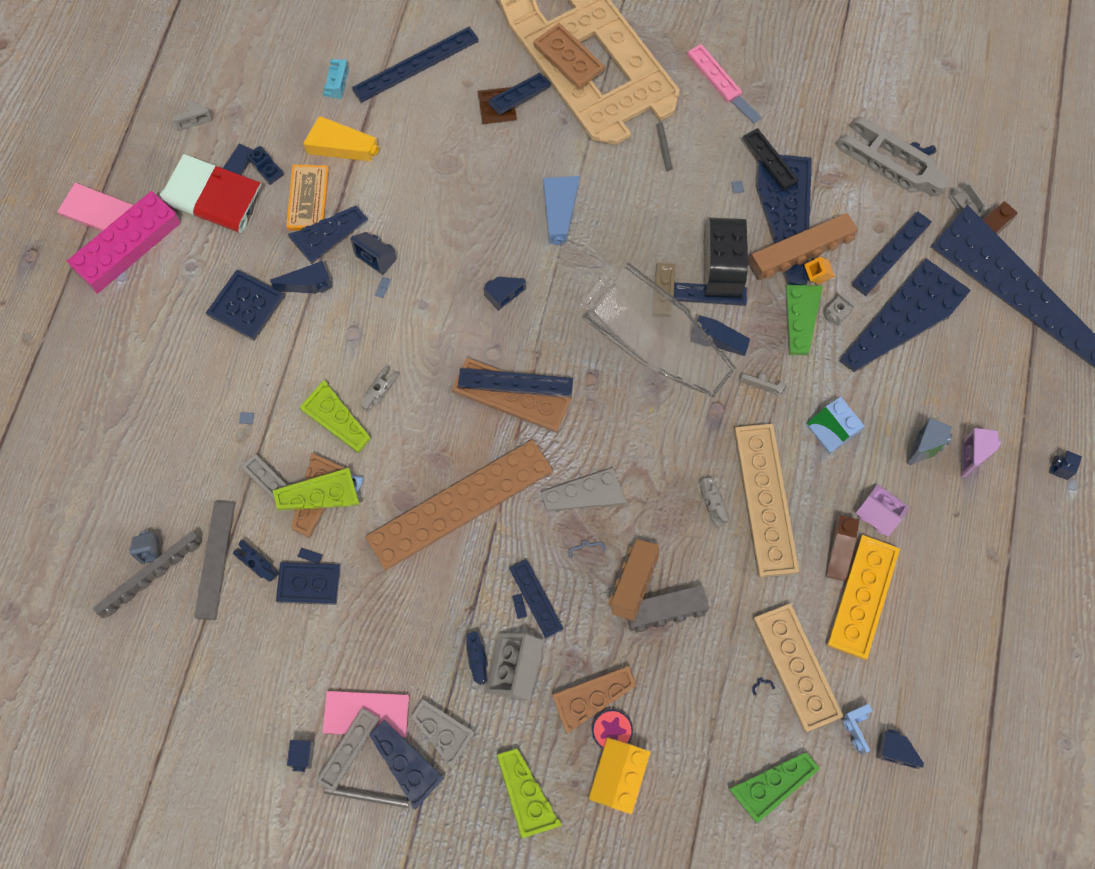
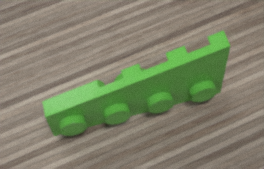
(772, 787)

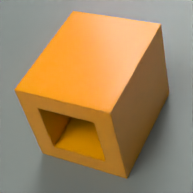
(819, 270)

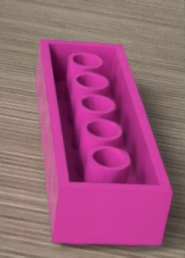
(124, 242)

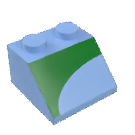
(835, 425)

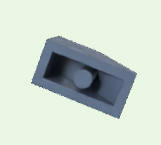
(145, 547)

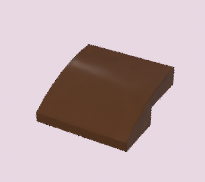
(488, 114)

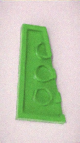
(802, 310)

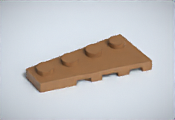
(307, 519)
(586, 699)

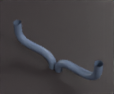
(588, 544)

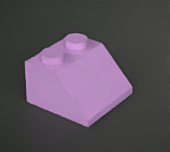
(977, 448)
(882, 510)

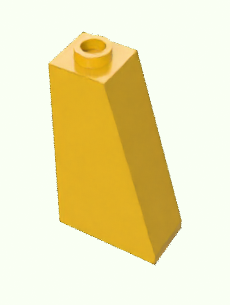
(339, 141)

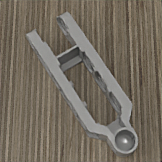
(901, 176)

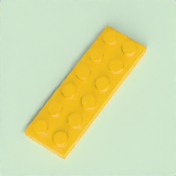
(863, 597)

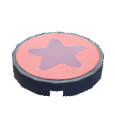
(612, 725)

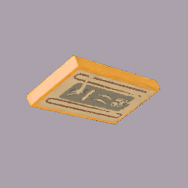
(307, 196)

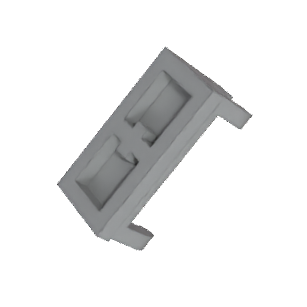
(968, 195)

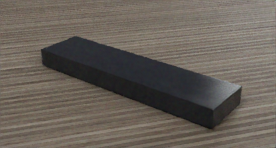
(770, 159)

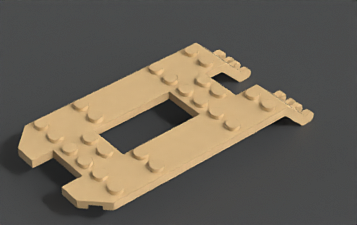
(597, 113)

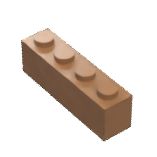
(634, 580)

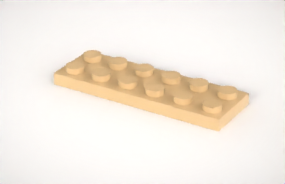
(798, 668)

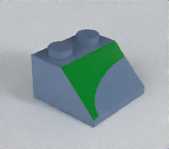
(930, 440)

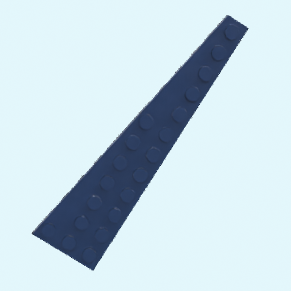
(994, 265)

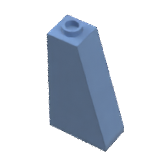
(560, 201)

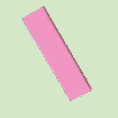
(714, 73)

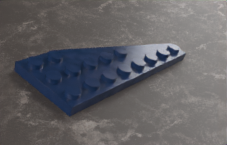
(789, 209)
(918, 305)

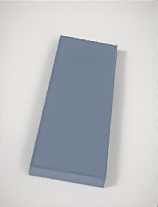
(746, 109)

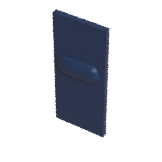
(310, 555)
(519, 606)

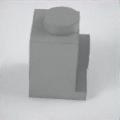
(839, 309)

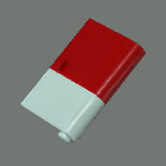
(210, 193)

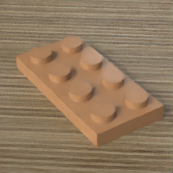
(569, 55)

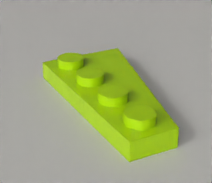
(527, 801)

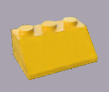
(619, 775)

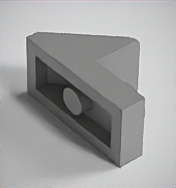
(196, 116)

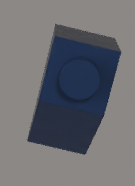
(503, 290)
(898, 750)

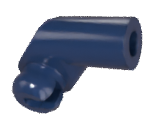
(928, 150)

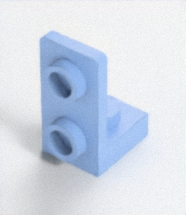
(851, 726)

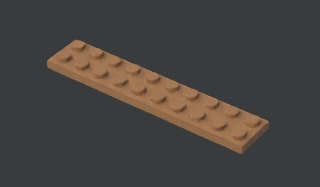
(458, 505)

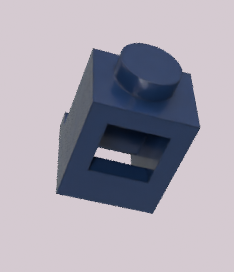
(1065, 465)

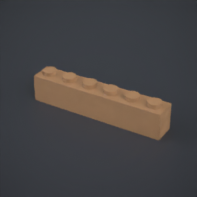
(803, 246)

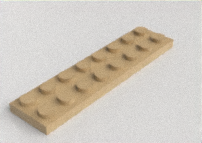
(766, 501)

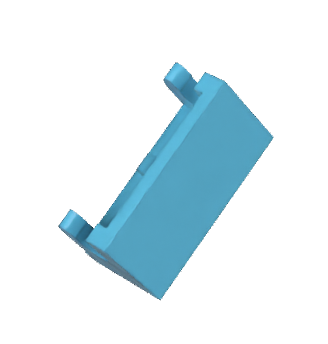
(336, 79)

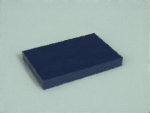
(308, 583)

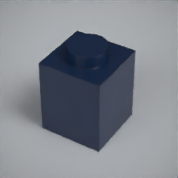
(300, 755)

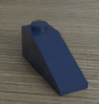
(305, 280)
(724, 336)

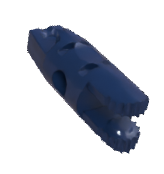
(255, 561)
(476, 657)

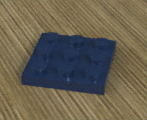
(245, 304)

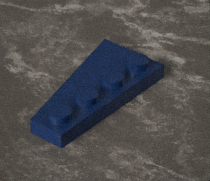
(322, 236)
(408, 766)

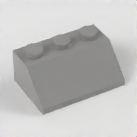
(514, 666)

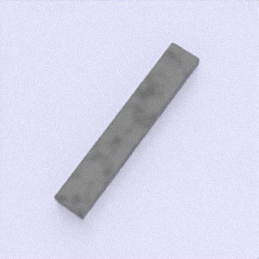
(214, 561)

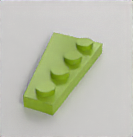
(331, 414)
(320, 492)

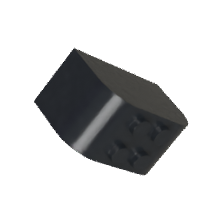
(725, 257)

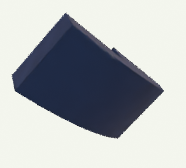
(264, 165)

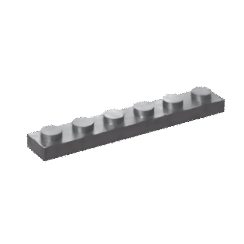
(145, 576)

